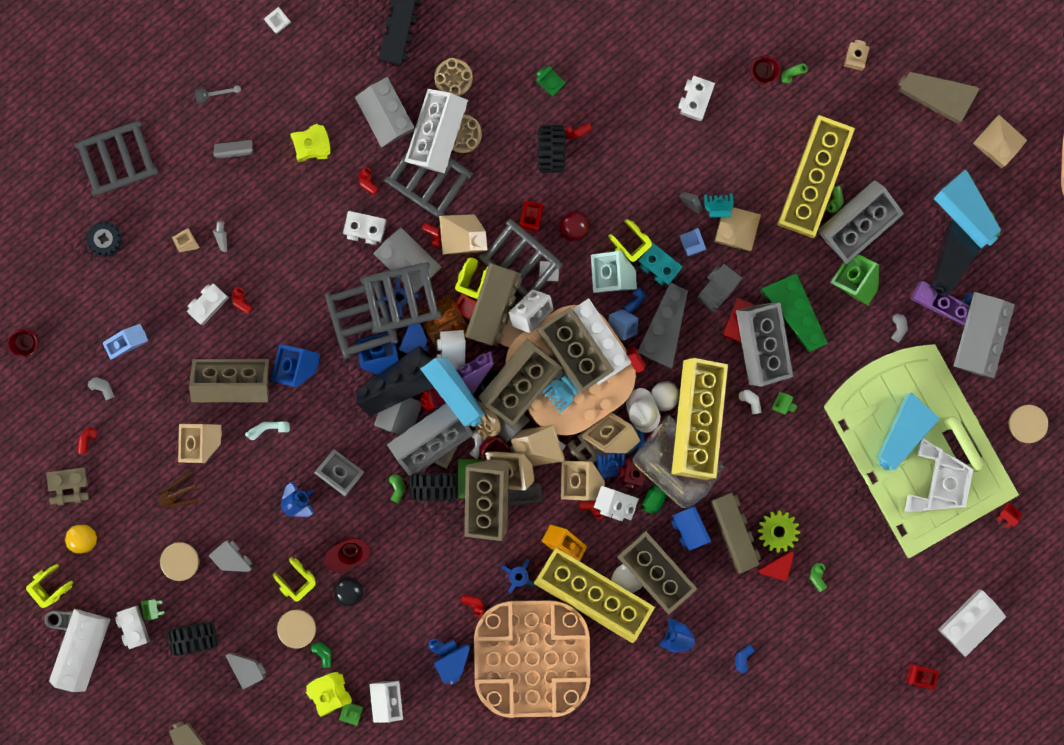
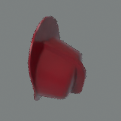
(346, 554)

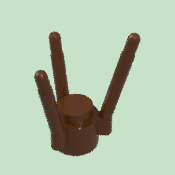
(168, 497)

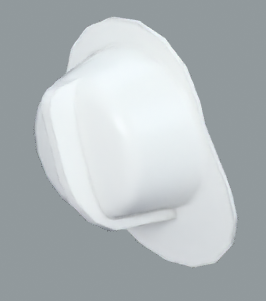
(643, 410)

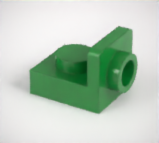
(549, 81)

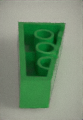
(796, 311)

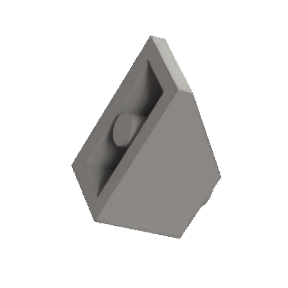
(246, 669)

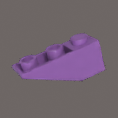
(948, 306)
(475, 371)

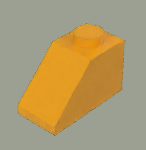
(565, 541)

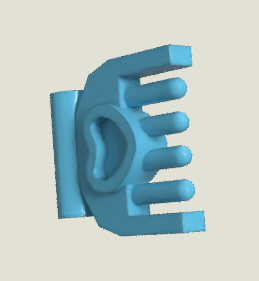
(562, 390)

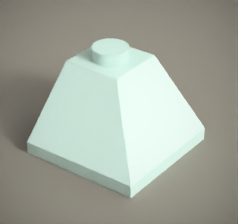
(612, 272)

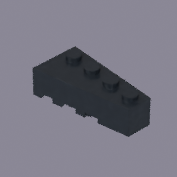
(398, 31)
(395, 383)

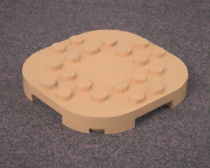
(585, 407)
(532, 658)

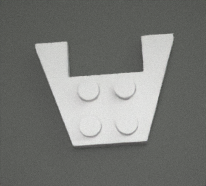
(949, 481)

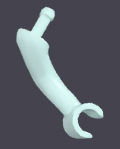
(255, 432)

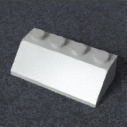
(436, 130)
(602, 337)
(79, 651)

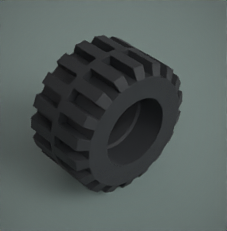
(551, 148)
(434, 487)
(192, 638)

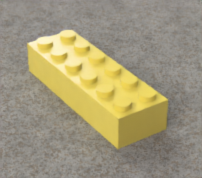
(816, 176)
(699, 419)
(594, 595)

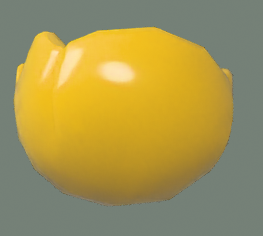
(80, 539)

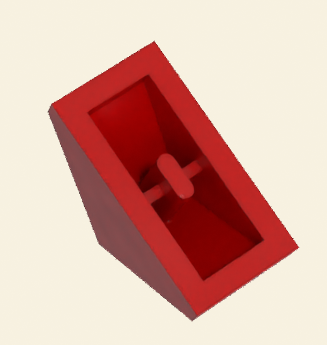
(531, 216)
(779, 567)
(922, 676)

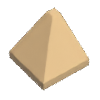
(185, 241)

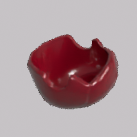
(765, 69)
(574, 226)
(23, 342)
(492, 444)

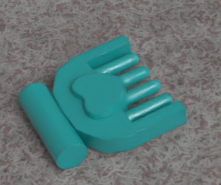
(719, 206)

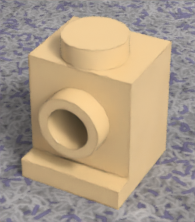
(852, 60)

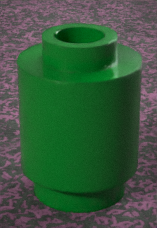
(654, 500)

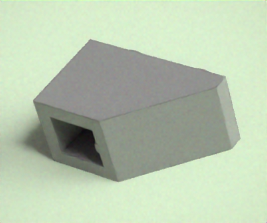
(229, 558)

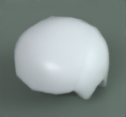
(665, 395)

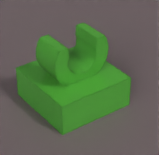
(783, 403)
(149, 609)
(351, 713)

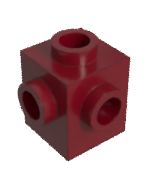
(631, 475)

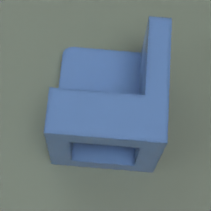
(692, 242)
(623, 324)

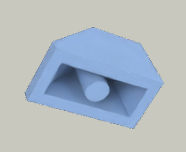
(125, 341)

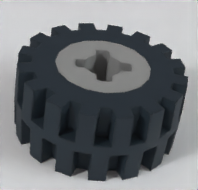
(111, 239)

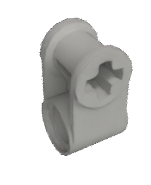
(64, 619)

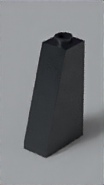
(953, 259)

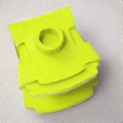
(311, 143)
(640, 250)
(465, 276)
(302, 591)
(39, 593)
(328, 693)

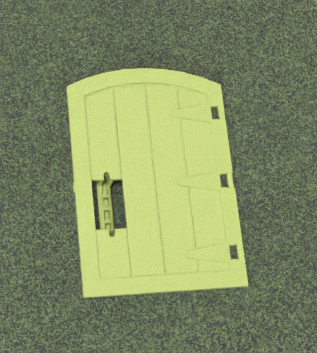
(868, 407)

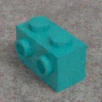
(659, 265)

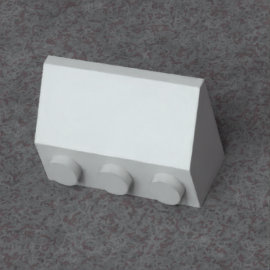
(972, 622)

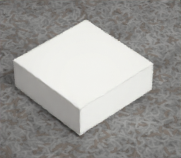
(277, 20)

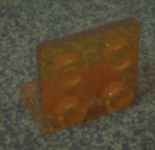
(450, 320)

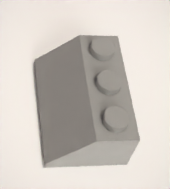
(384, 112)
(403, 251)

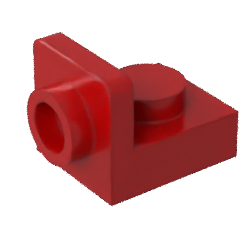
(466, 306)
(431, 399)

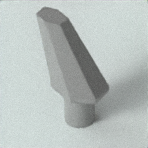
(220, 236)

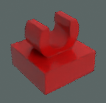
(1010, 514)

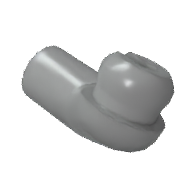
(901, 324)
(102, 385)

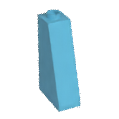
(969, 209)
(453, 391)
(907, 430)

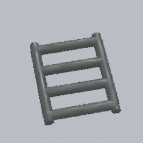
(132, 175)
(423, 202)
(526, 238)
(415, 317)
(341, 334)

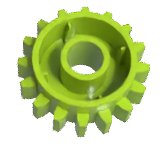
(768, 531)

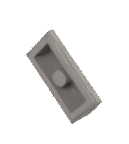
(233, 149)

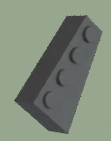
(720, 286)
(663, 332)

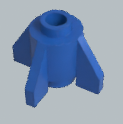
(399, 290)
(295, 502)
(522, 570)
(678, 637)

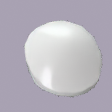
(626, 579)

